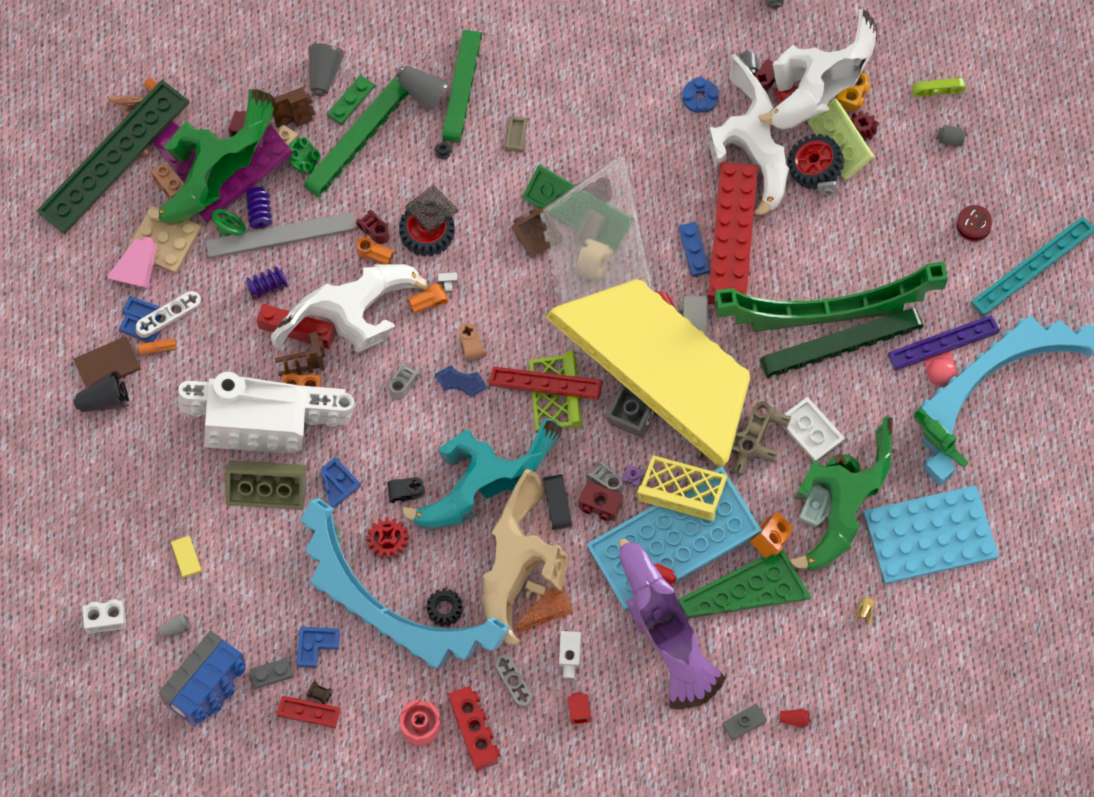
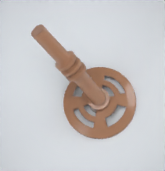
(126, 104)

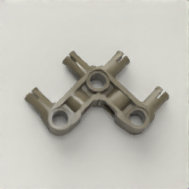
(754, 435)

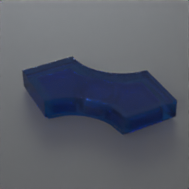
(452, 379)

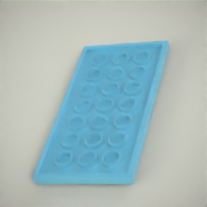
(677, 538)

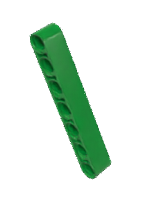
(461, 85)

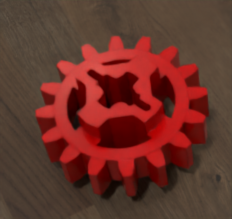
(387, 528)

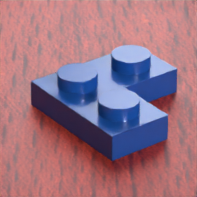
(313, 639)

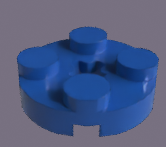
(696, 86)

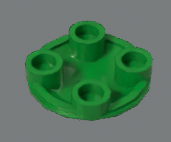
(304, 155)

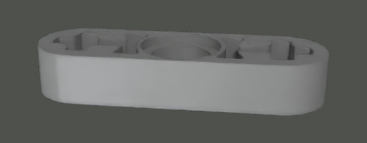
(515, 696)

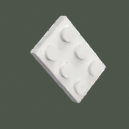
(812, 430)

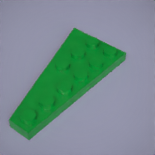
(752, 586)

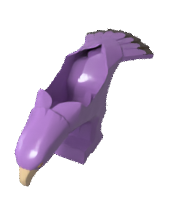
(654, 600)

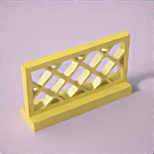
(680, 503)

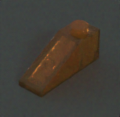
(549, 607)

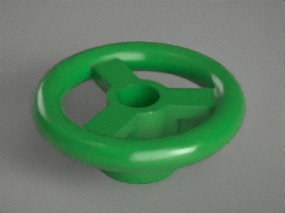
(226, 226)

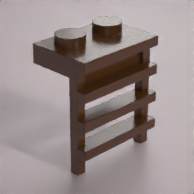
(313, 357)

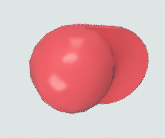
(941, 369)

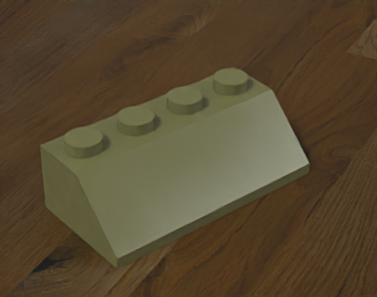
(266, 484)

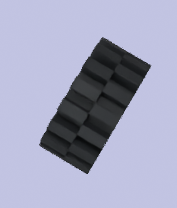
(450, 597)

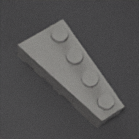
(695, 310)

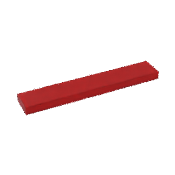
(546, 383)

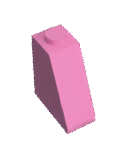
(136, 263)

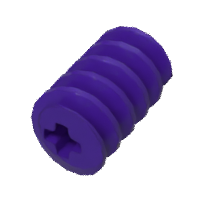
(258, 207)
(266, 282)

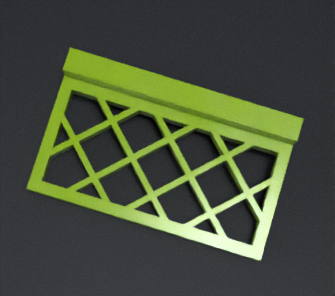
(573, 403)

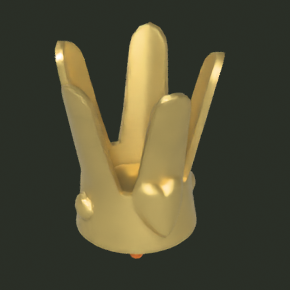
(865, 608)

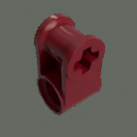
(766, 75)
(372, 225)

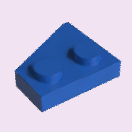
(338, 482)

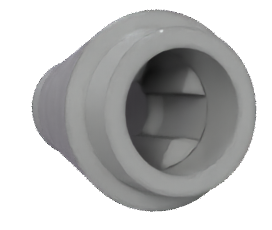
(176, 625)

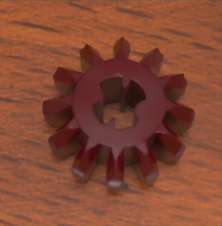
(869, 123)

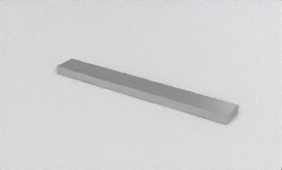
(280, 235)

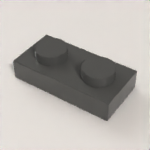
(271, 673)

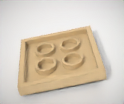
(172, 240)

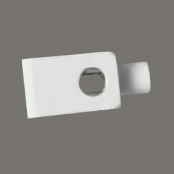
(572, 642)

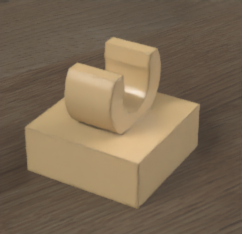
(536, 587)

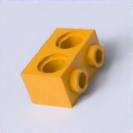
(855, 93)

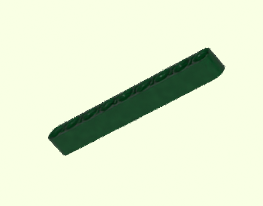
(840, 342)

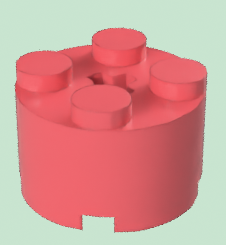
(425, 713)

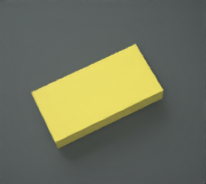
(186, 556)

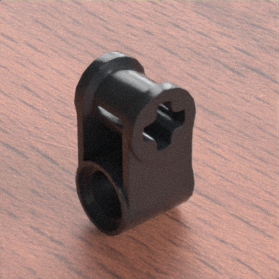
(404, 489)

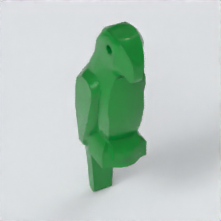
(939, 436)

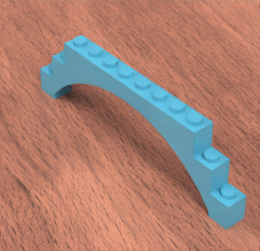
(1024, 340)
(339, 581)

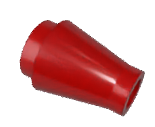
(795, 717)

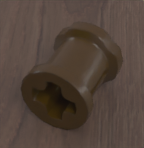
(319, 692)

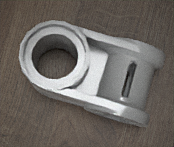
(405, 379)
(604, 476)

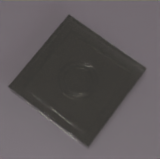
(431, 208)

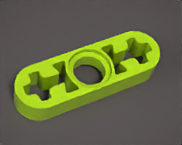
(943, 86)

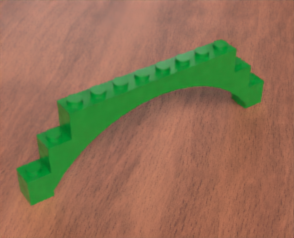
(881, 301)

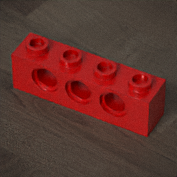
(480, 758)

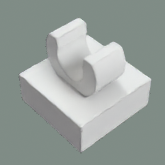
(447, 278)

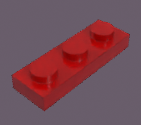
(308, 712)

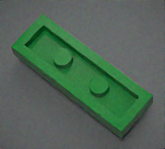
(351, 100)

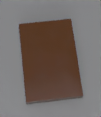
(106, 359)

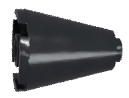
(103, 394)

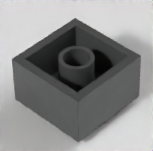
(630, 413)

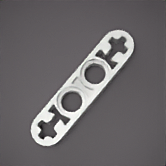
(168, 314)

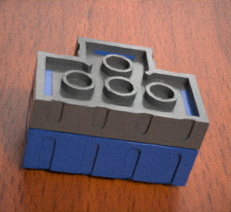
(203, 680)

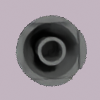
(323, 67)
(421, 86)

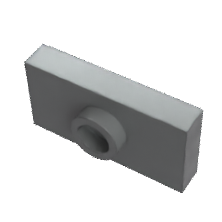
(744, 722)

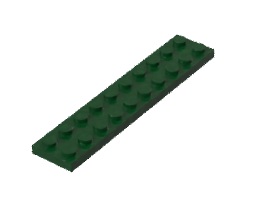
(113, 157)

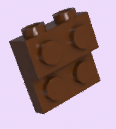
(293, 108)
(531, 232)

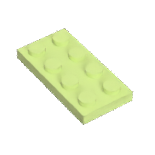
(838, 126)

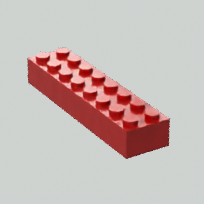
(733, 228)

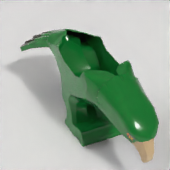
(214, 159)
(846, 494)

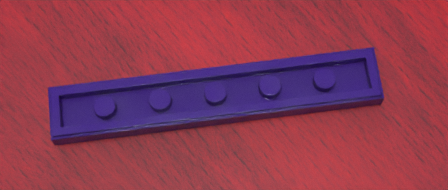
(943, 342)

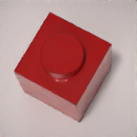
(579, 708)

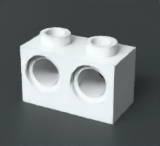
(104, 621)

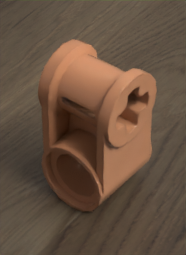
(471, 344)

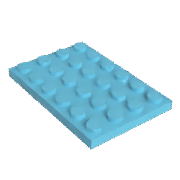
(930, 534)

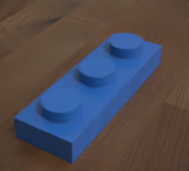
(694, 249)

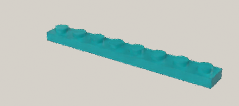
(1032, 266)

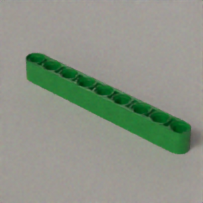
(355, 138)

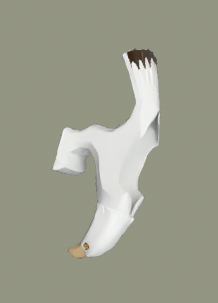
(821, 75)
(752, 137)
(347, 302)

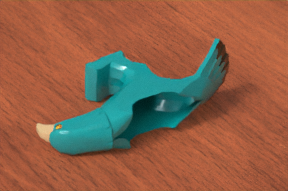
(485, 473)

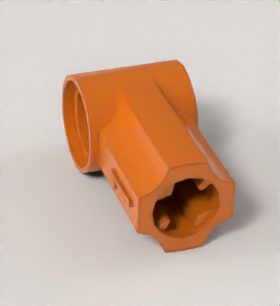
(375, 252)
(430, 298)

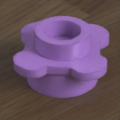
(633, 480)

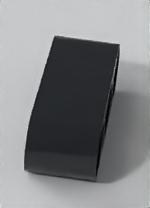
(557, 501)

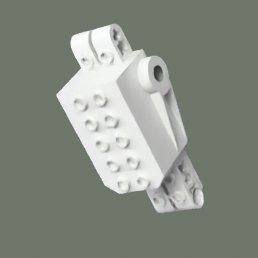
(261, 413)

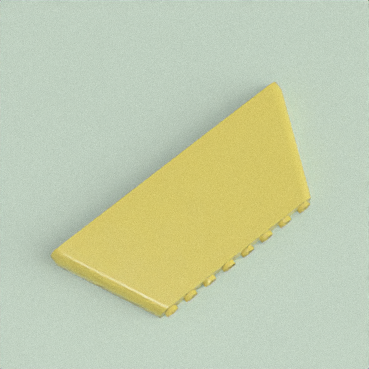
(661, 362)

